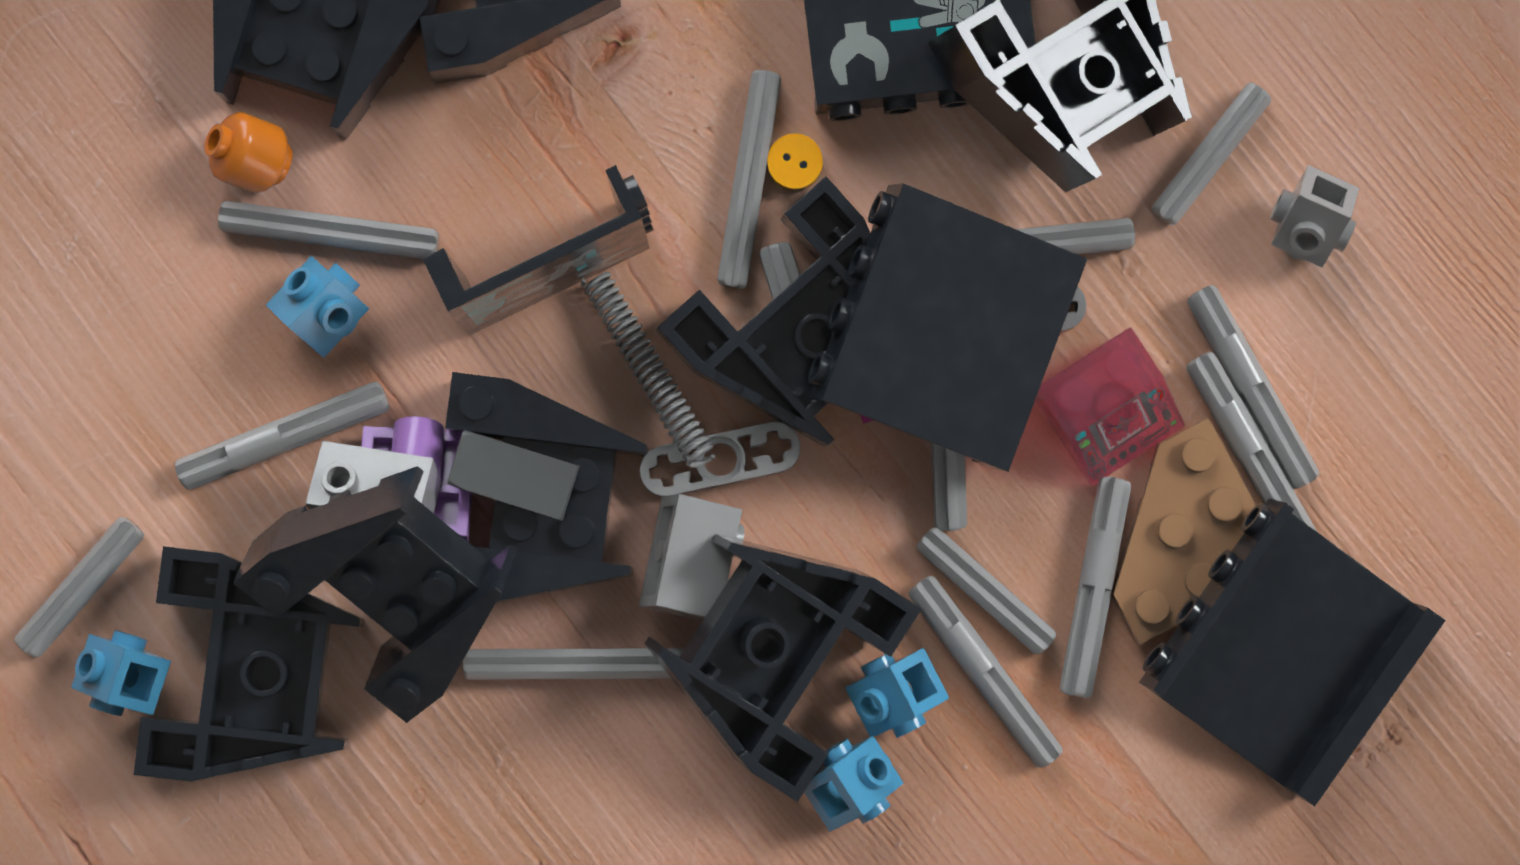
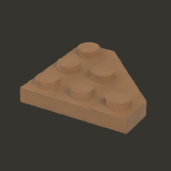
(1179, 529)

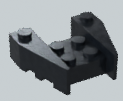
(499, 31)
(316, 48)
(1069, 84)
(775, 350)
(549, 551)
(397, 569)
(766, 646)
(257, 682)

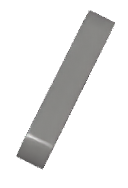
(758, 438)

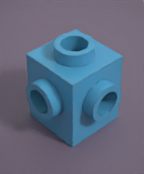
(319, 305)
(120, 674)
(886, 698)
(863, 780)

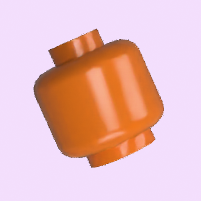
(248, 152)

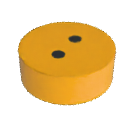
(795, 162)

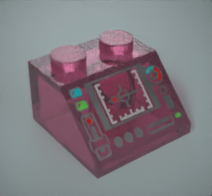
(1110, 406)

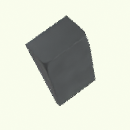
(512, 475)

